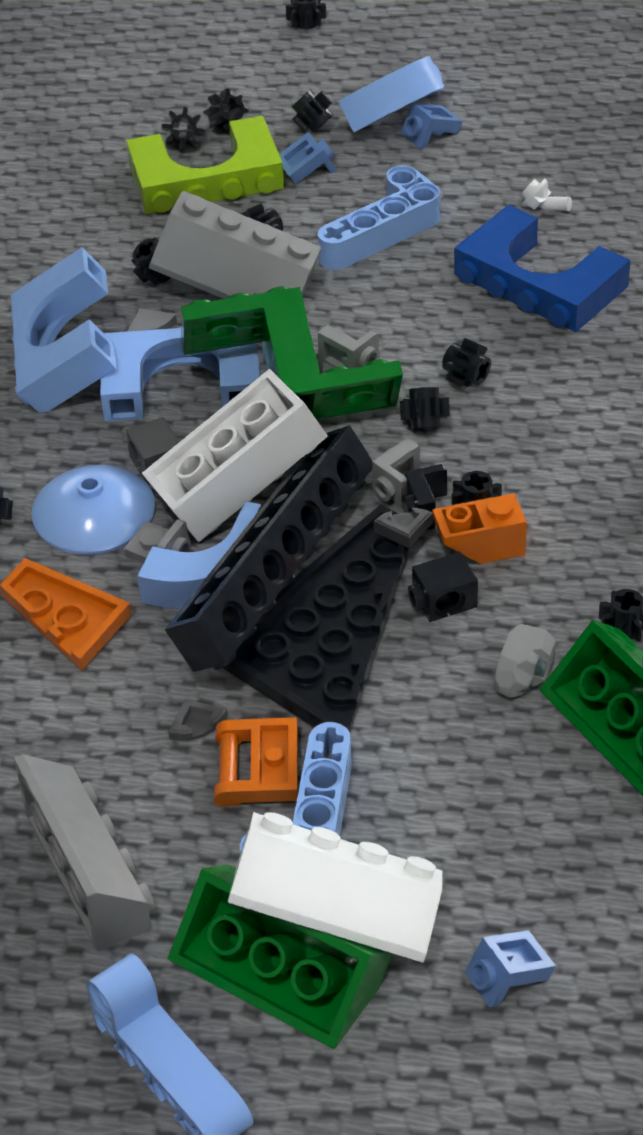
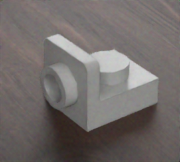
(342, 350)
(153, 535)

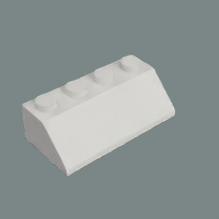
(235, 454)
(337, 886)

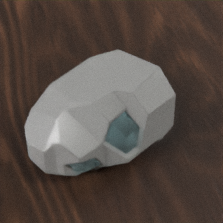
(524, 660)

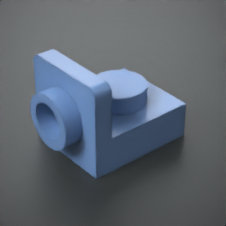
(428, 120)
(306, 156)
(507, 962)

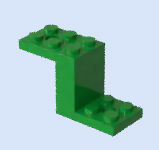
(282, 327)

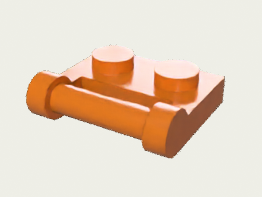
(272, 761)

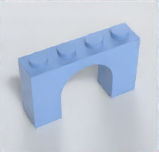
(149, 351)
(59, 369)

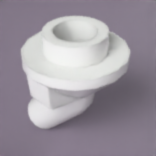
(537, 195)

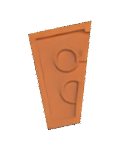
(65, 610)

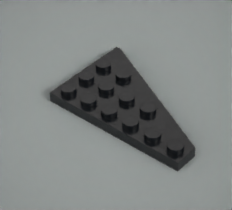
(326, 628)

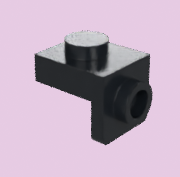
(423, 487)

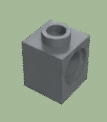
(149, 443)

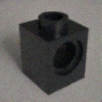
(443, 587)

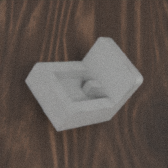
(390, 469)

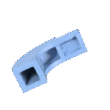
(391, 93)
(173, 576)

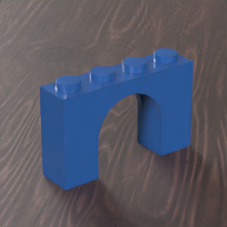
(564, 297)

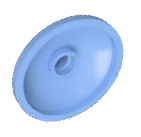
(92, 509)

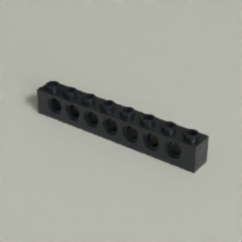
(269, 552)

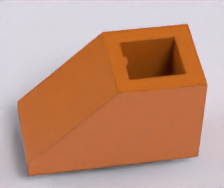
(484, 528)

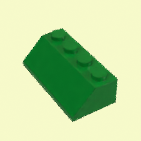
(602, 695)
(274, 964)

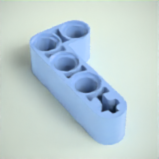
(407, 210)
(323, 780)
(175, 1069)

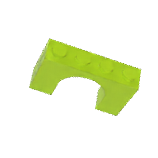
(250, 171)

